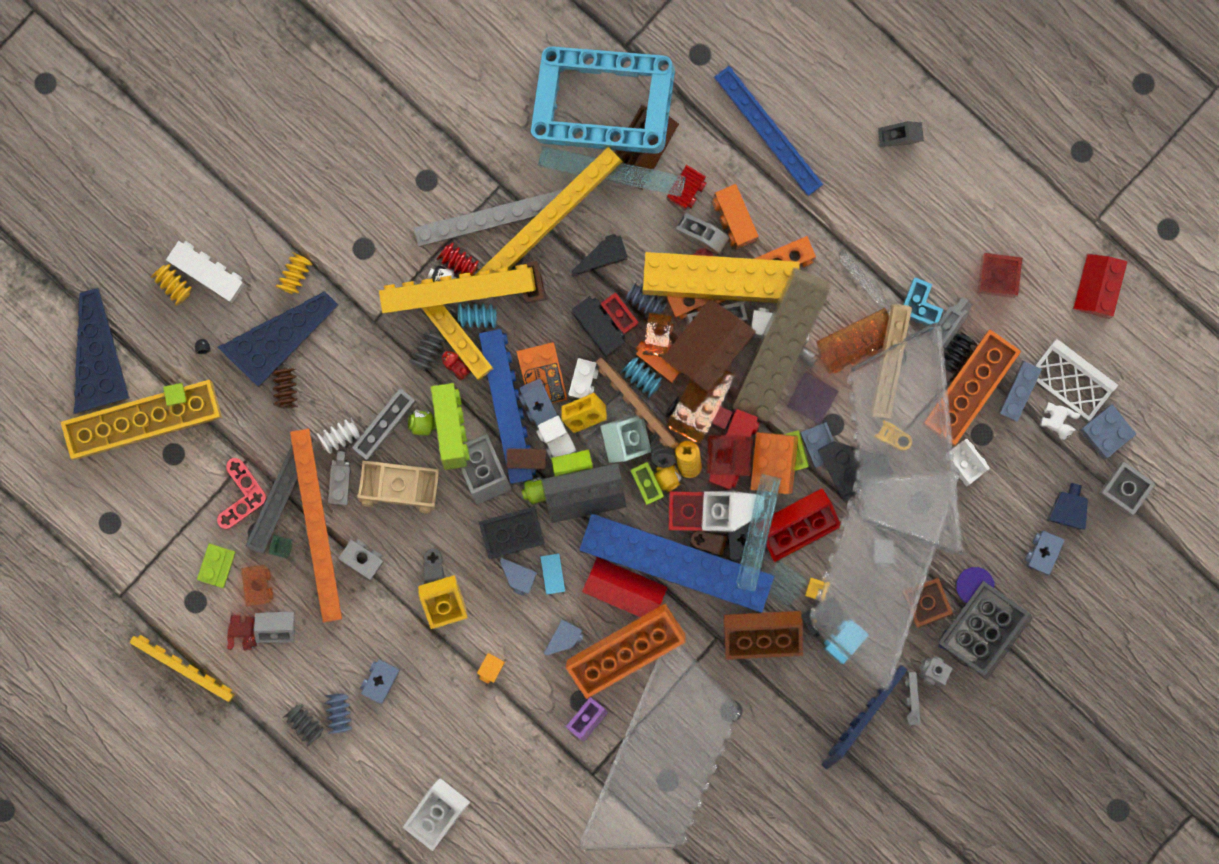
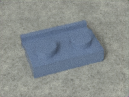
(815, 439)

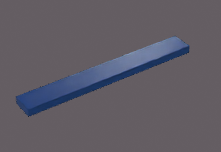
(768, 131)

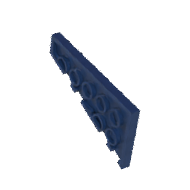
(272, 342)
(97, 362)

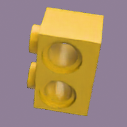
(584, 413)

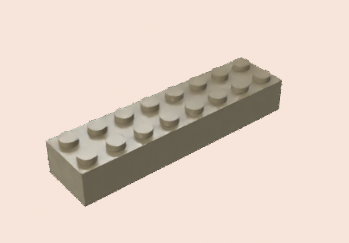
(781, 344)

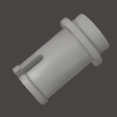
(808, 357)

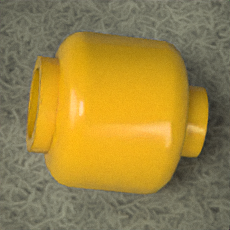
(667, 478)

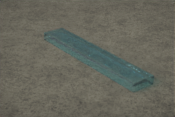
(758, 532)

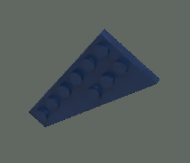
(859, 722)

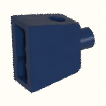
(1070, 508)

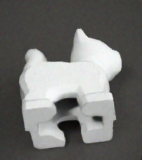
(1056, 420)

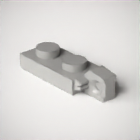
(954, 319)
(339, 480)
(912, 699)

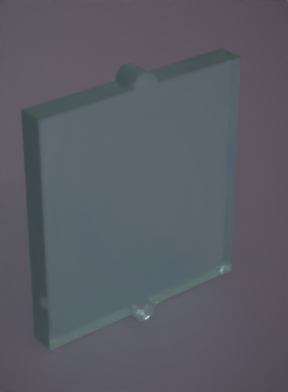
(786, 583)

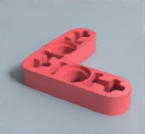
(248, 492)

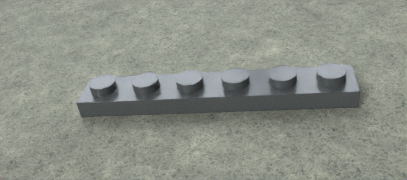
(274, 504)

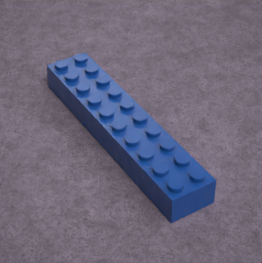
(672, 562)

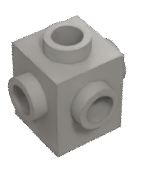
(934, 671)

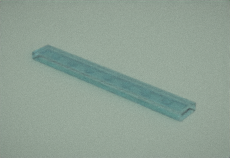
(622, 174)

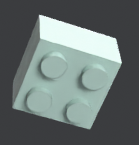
(625, 439)

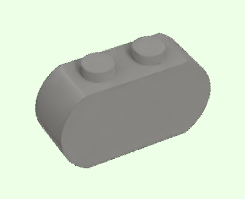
(702, 233)

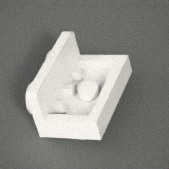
(968, 462)

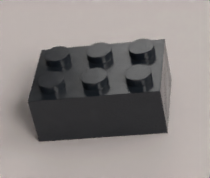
(599, 326)
(511, 532)

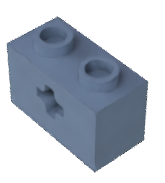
(536, 392)
(1053, 546)
(379, 692)

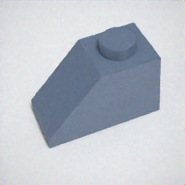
(518, 577)
(564, 638)

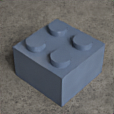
(1107, 431)

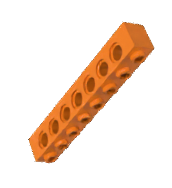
(800, 246)

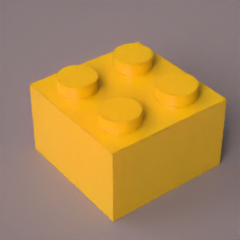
(442, 602)

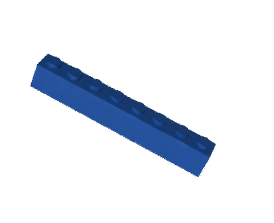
(505, 399)

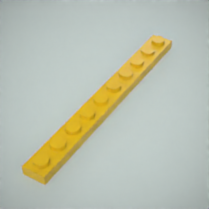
(554, 211)

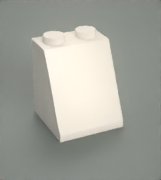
(727, 510)

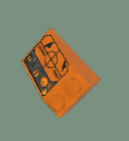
(543, 364)

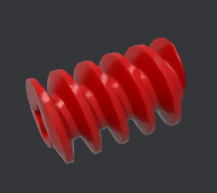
(457, 260)

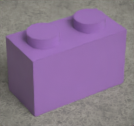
(586, 719)

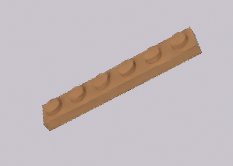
(631, 397)

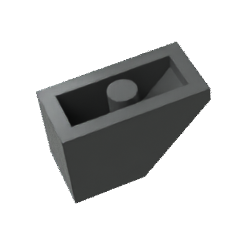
(901, 134)

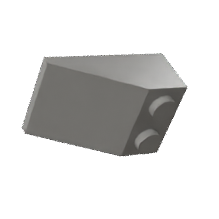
(484, 471)

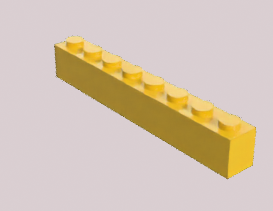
(458, 289)

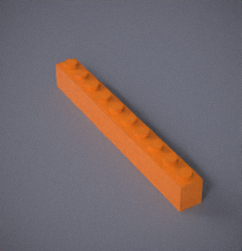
(316, 525)

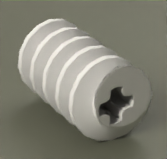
(338, 436)

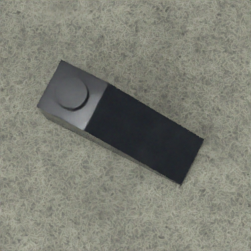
(605, 254)

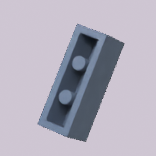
(1020, 390)

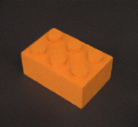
(734, 217)
(775, 457)

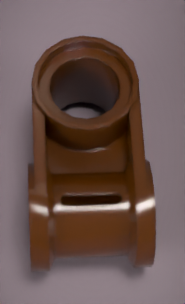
(711, 542)

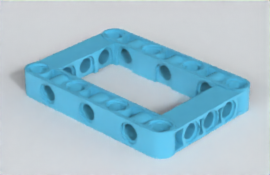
(598, 135)

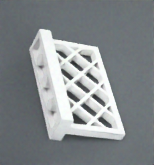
(1086, 369)

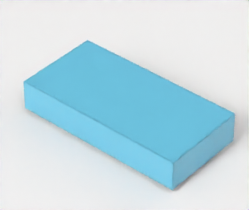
(552, 574)

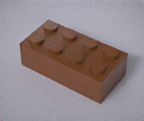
(763, 635)

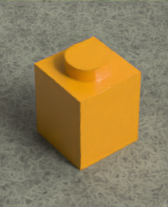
(490, 668)

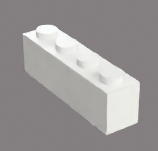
(205, 271)

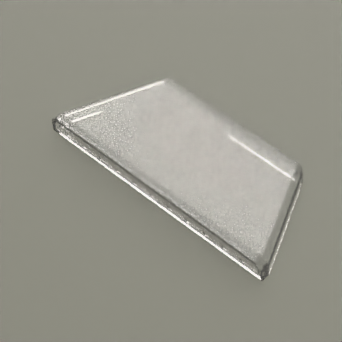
(906, 442)
(871, 594)
(663, 759)

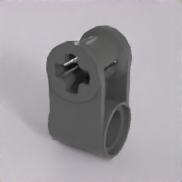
(433, 571)

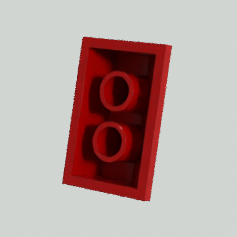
(1100, 285)

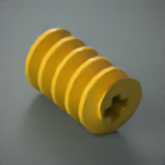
(294, 274)
(172, 284)
(688, 459)

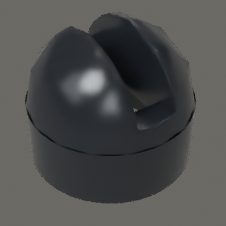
(202, 346)

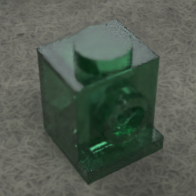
(280, 546)

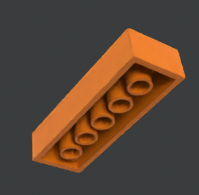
(978, 380)
(625, 651)

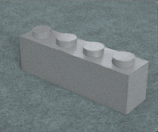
(384, 424)

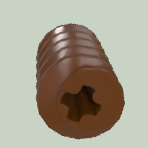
(284, 388)

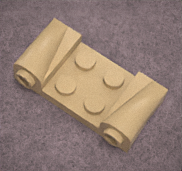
(398, 485)

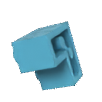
(921, 310)

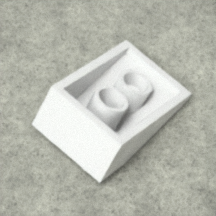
(436, 814)

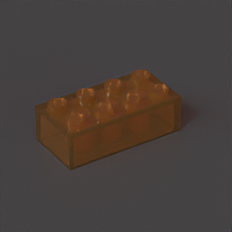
(697, 409)

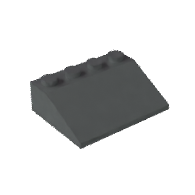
(584, 493)
(985, 630)

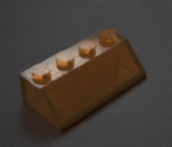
(853, 342)

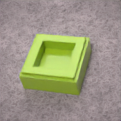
(174, 394)

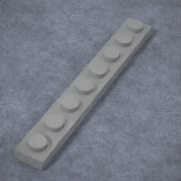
(482, 219)

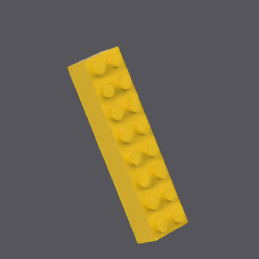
(715, 277)
(139, 421)

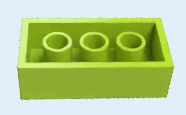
(449, 429)

